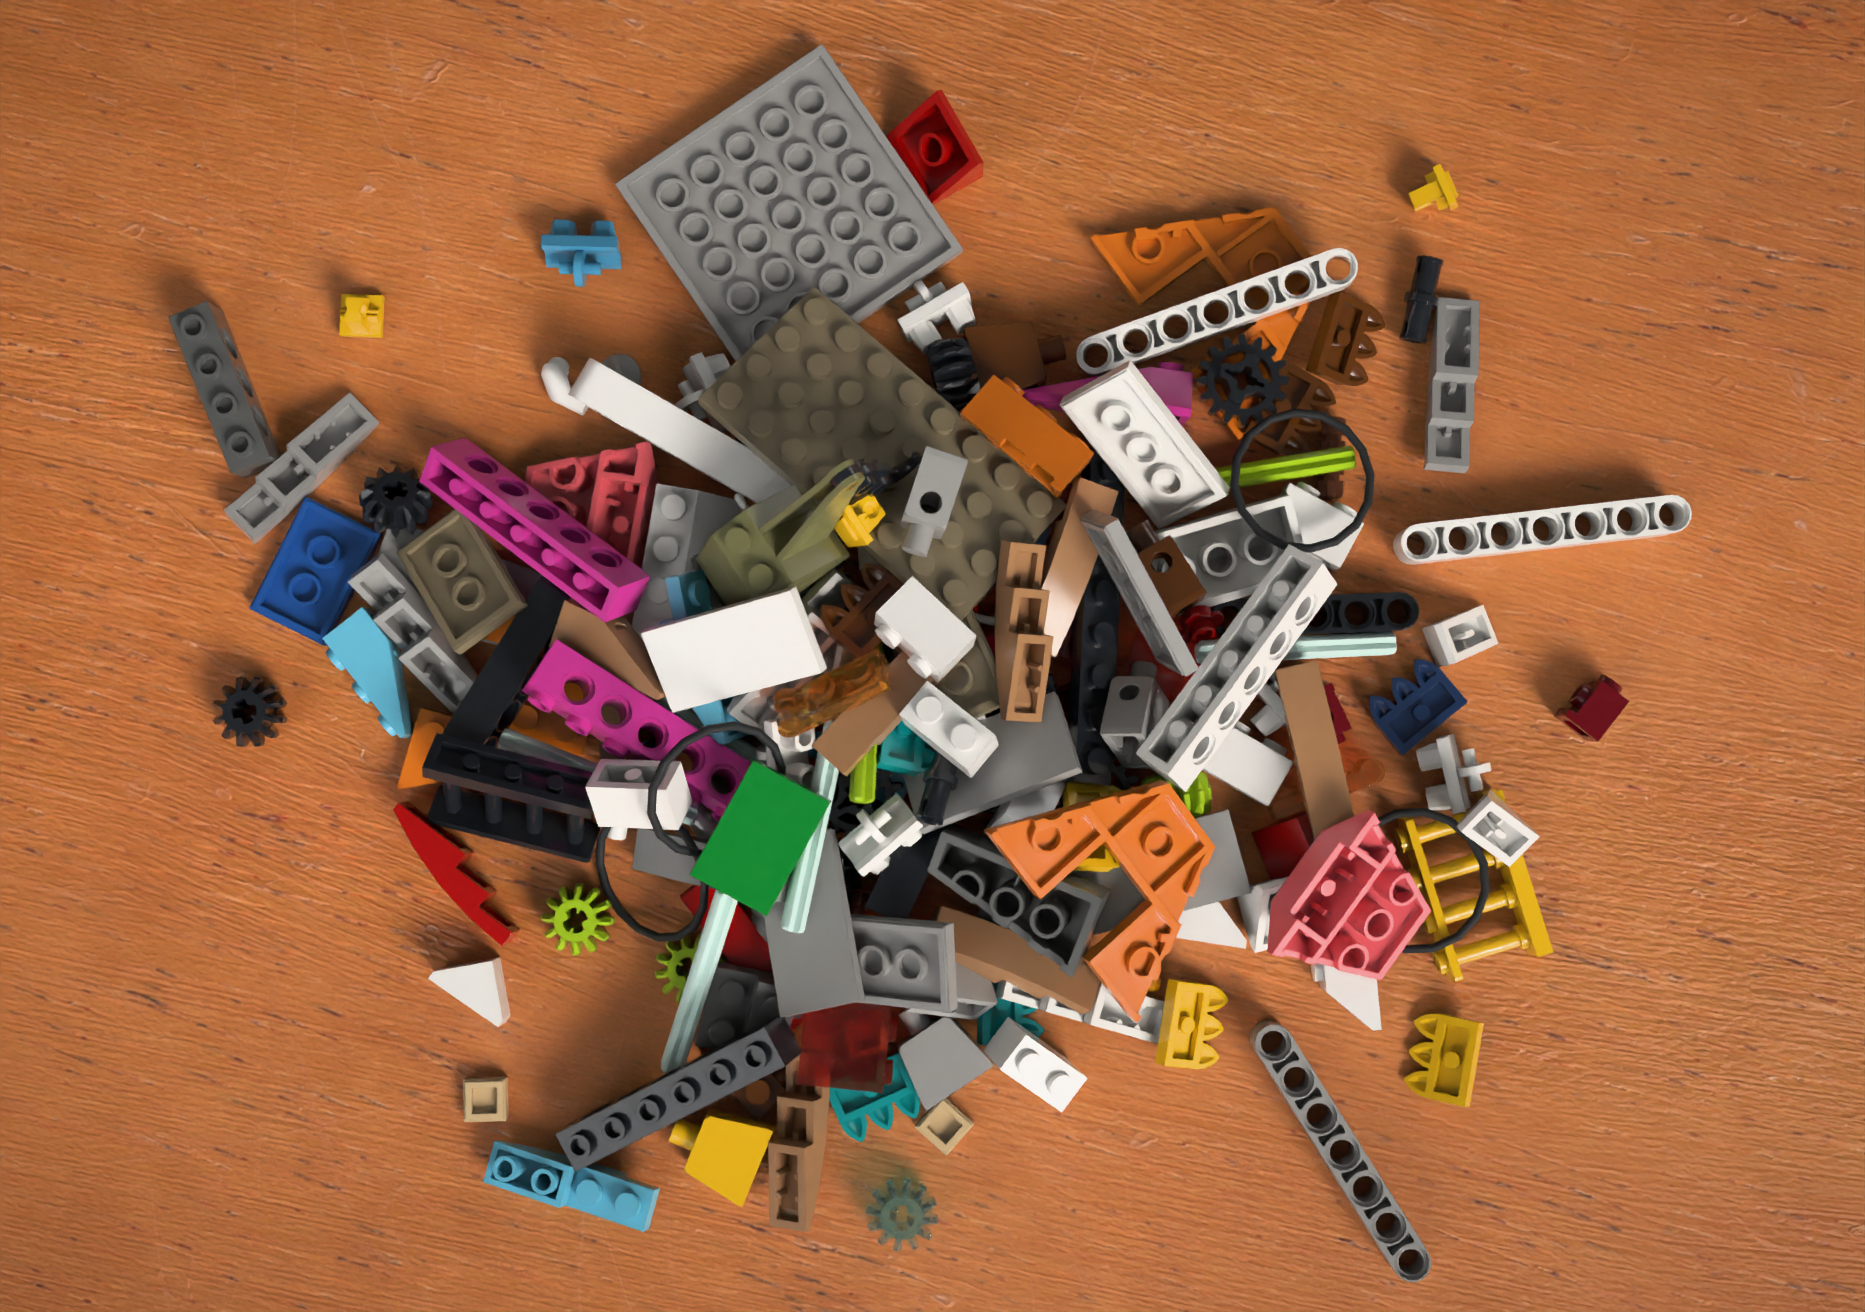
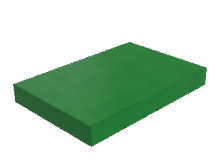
(760, 837)

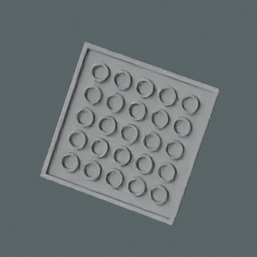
(789, 199)

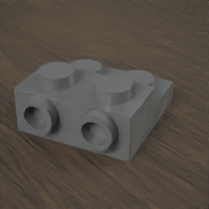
(737, 1003)

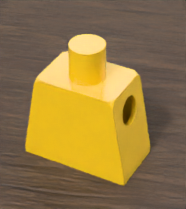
(724, 1151)

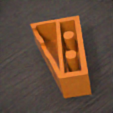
(1027, 434)

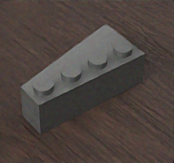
(1053, 926)

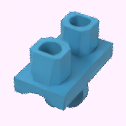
(581, 253)

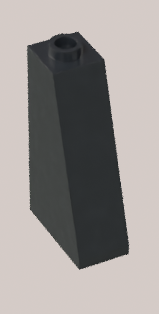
(904, 877)

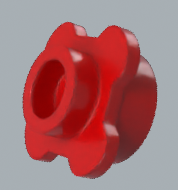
(1200, 623)

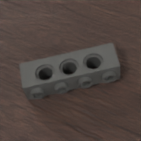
(225, 389)

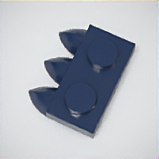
(1417, 708)

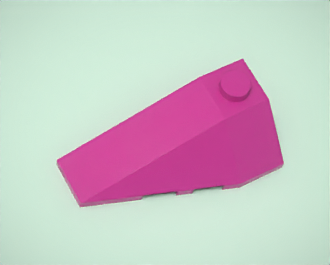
(1167, 381)

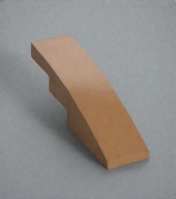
(1072, 557)
(1020, 640)
(869, 724)
(1314, 746)
(1005, 956)
(797, 1152)

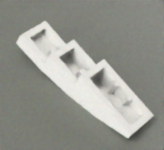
(1104, 1012)

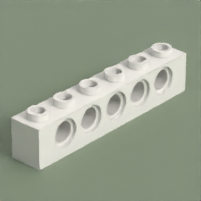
(1237, 667)

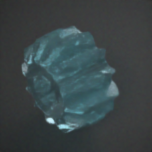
(916, 1207)

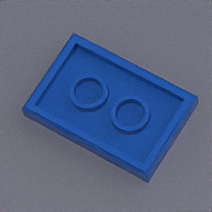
(312, 569)

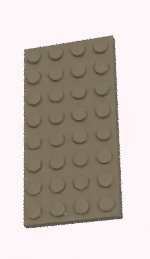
(832, 394)

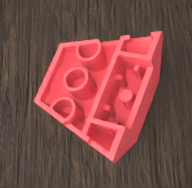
(604, 493)
(1347, 902)

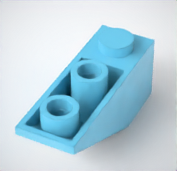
(375, 666)

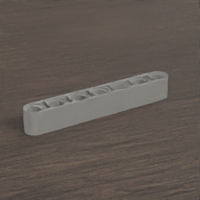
(1351, 1166)

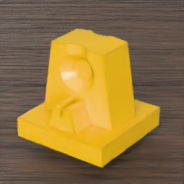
(1438, 190)
(361, 315)
(859, 520)

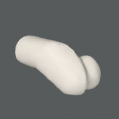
(557, 385)

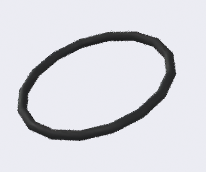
(1369, 485)
(676, 750)
(1484, 877)
(675, 936)

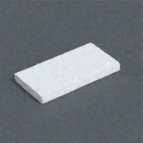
(1144, 445)
(734, 649)

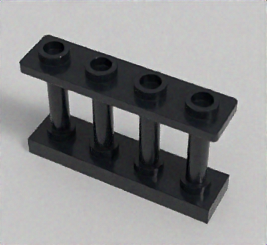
(514, 777)

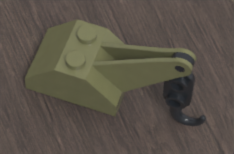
(788, 536)

